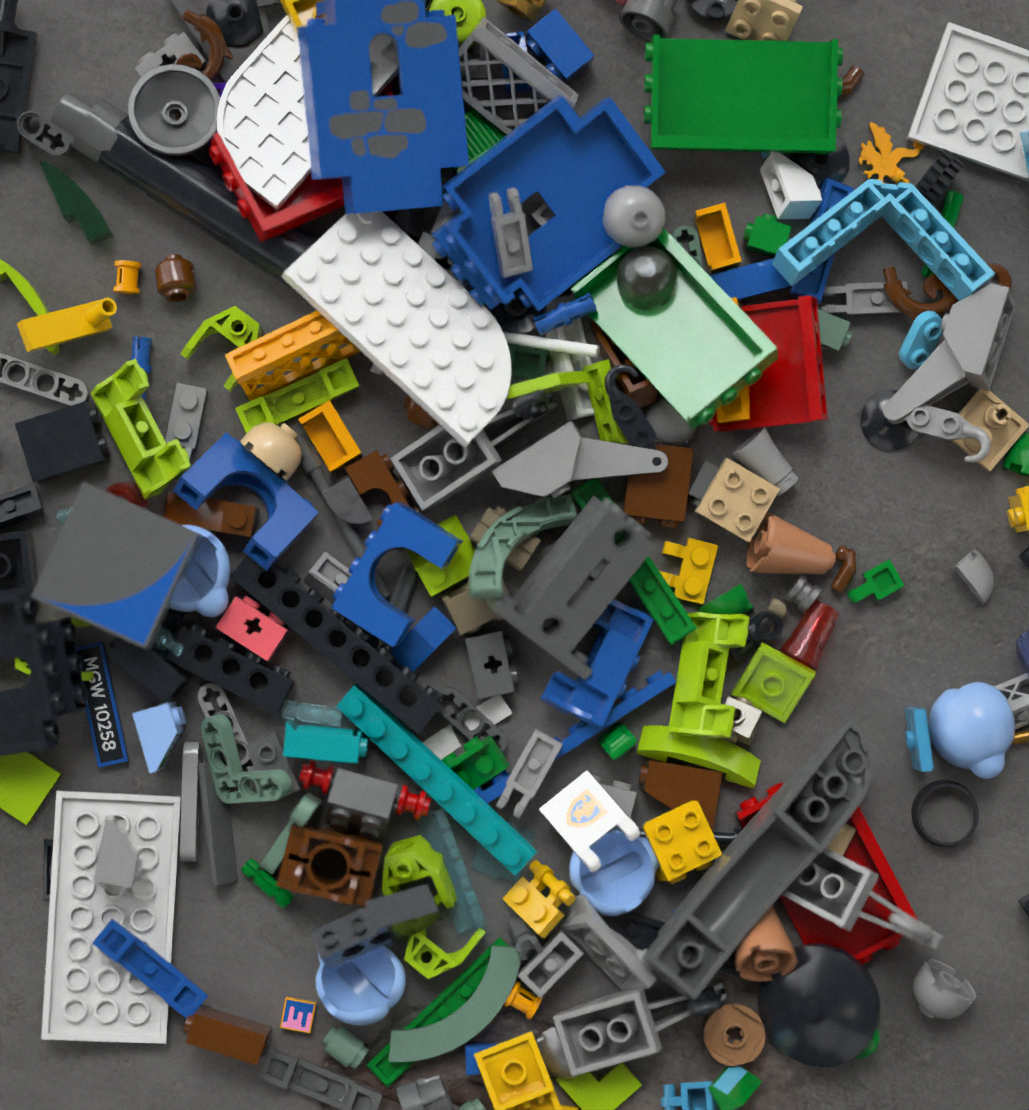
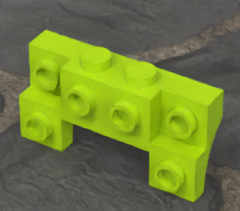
(135, 431)
(702, 674)

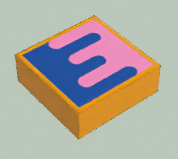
(298, 1014)

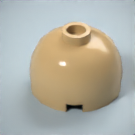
(275, 447)

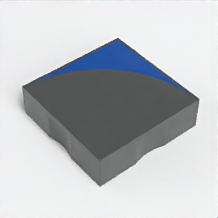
(116, 565)

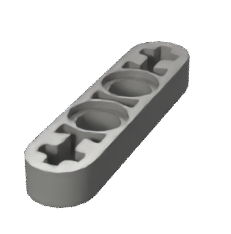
(31, 378)
(239, 734)
(190, 802)

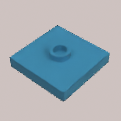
(918, 739)

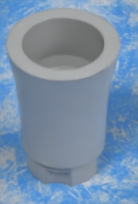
(766, 461)

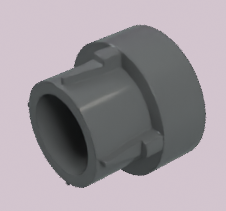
(648, 17)
(425, 1095)

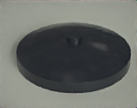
(821, 1008)

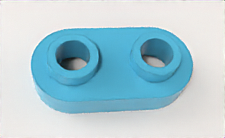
(921, 339)

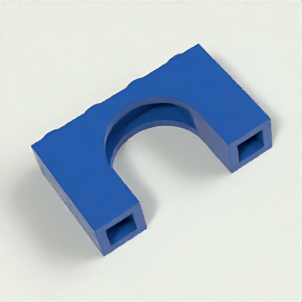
(232, 464)
(360, 597)

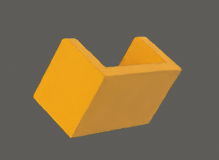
(717, 238)
(330, 436)

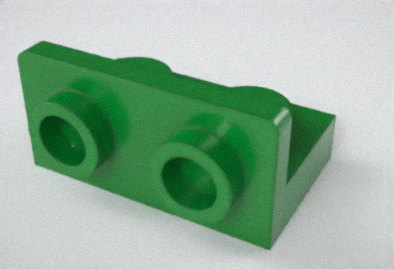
(478, 762)

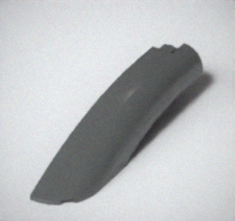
(762, 861)

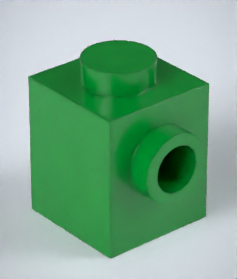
(766, 235)

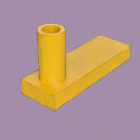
(67, 324)

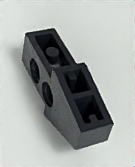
(380, 923)

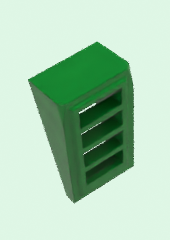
(617, 740)

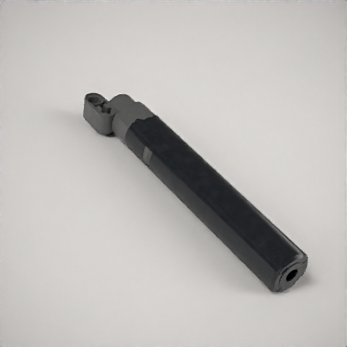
(173, 181)

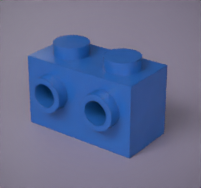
(559, 46)

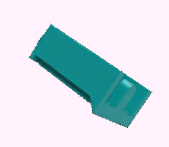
(324, 743)

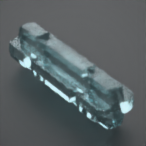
(312, 713)

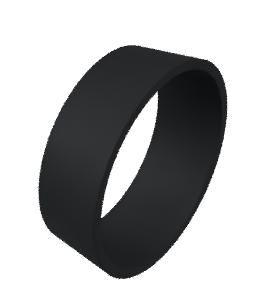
(917, 804)

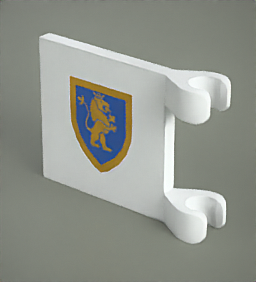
(584, 815)

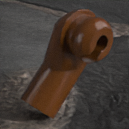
(851, 80)
(847, 570)

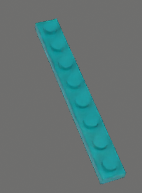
(437, 779)

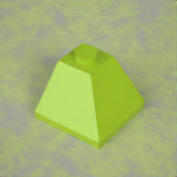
(440, 579)

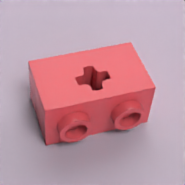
(235, 626)

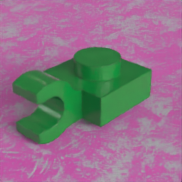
(878, 581)

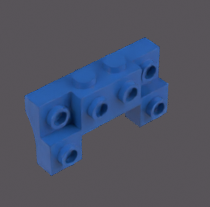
(610, 658)

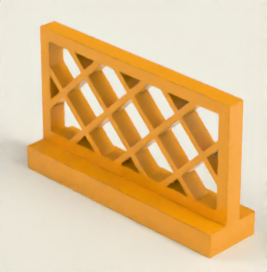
(279, 349)

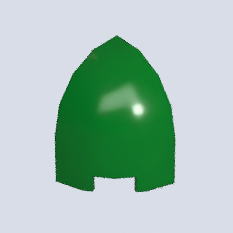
(1017, 456)
(731, 602)

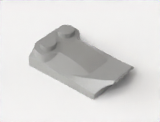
(607, 948)

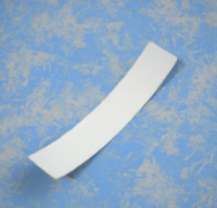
(445, 740)

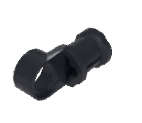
(755, 636)

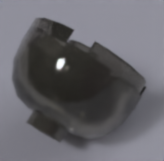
(646, 277)

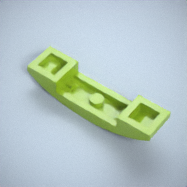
(29, 293)
(300, 396)
(713, 753)

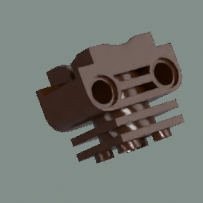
(301, 875)

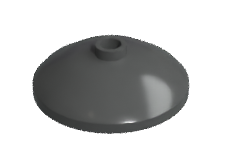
(170, 91)

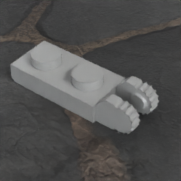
(510, 235)
(861, 299)
(186, 416)
(530, 769)

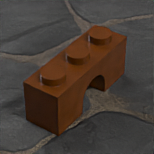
(374, 474)

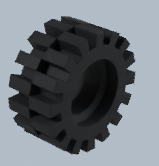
(939, 176)

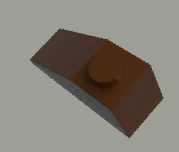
(636, 388)
(213, 515)

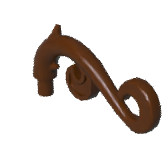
(218, 49)
(899, 296)

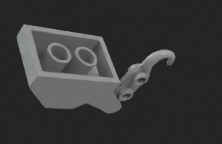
(969, 354)
(839, 890)

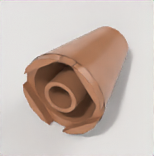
(787, 550)
(765, 950)

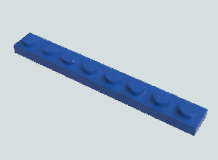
(582, 731)

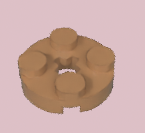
(737, 1052)

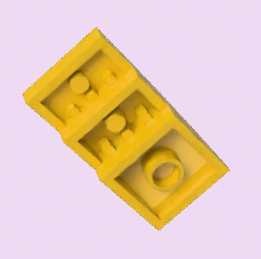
(517, 1076)

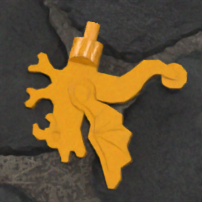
(882, 163)

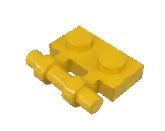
(532, 906)

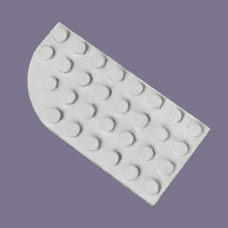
(265, 114)
(408, 319)

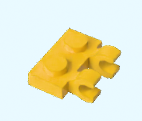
(694, 570)

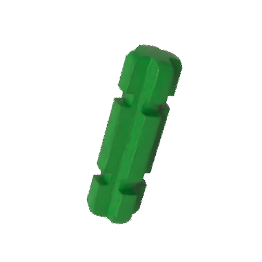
(267, 883)

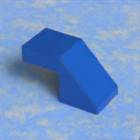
(423, 639)

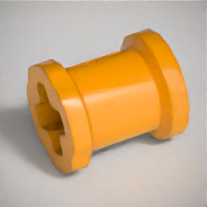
(127, 277)
(523, 1000)

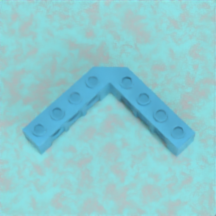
(912, 220)

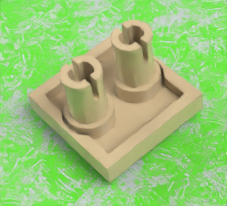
(764, 19)
(997, 420)
(737, 500)

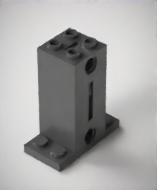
(577, 581)

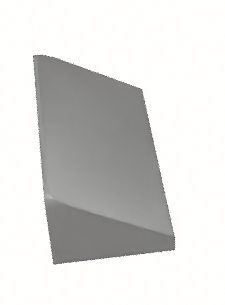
(327, 576)

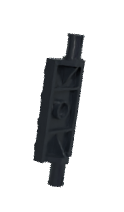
(16, 65)

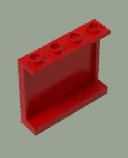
(794, 384)

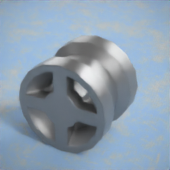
(802, 593)

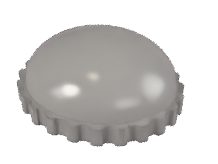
(668, 424)

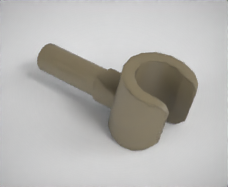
(779, 608)

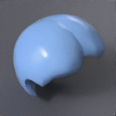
(206, 578)
(973, 728)
(624, 873)
(363, 987)

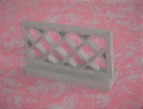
(518, 62)

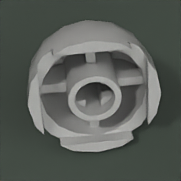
(633, 216)
(940, 992)

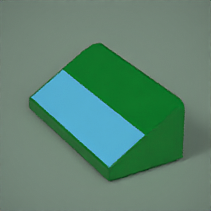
(733, 1087)

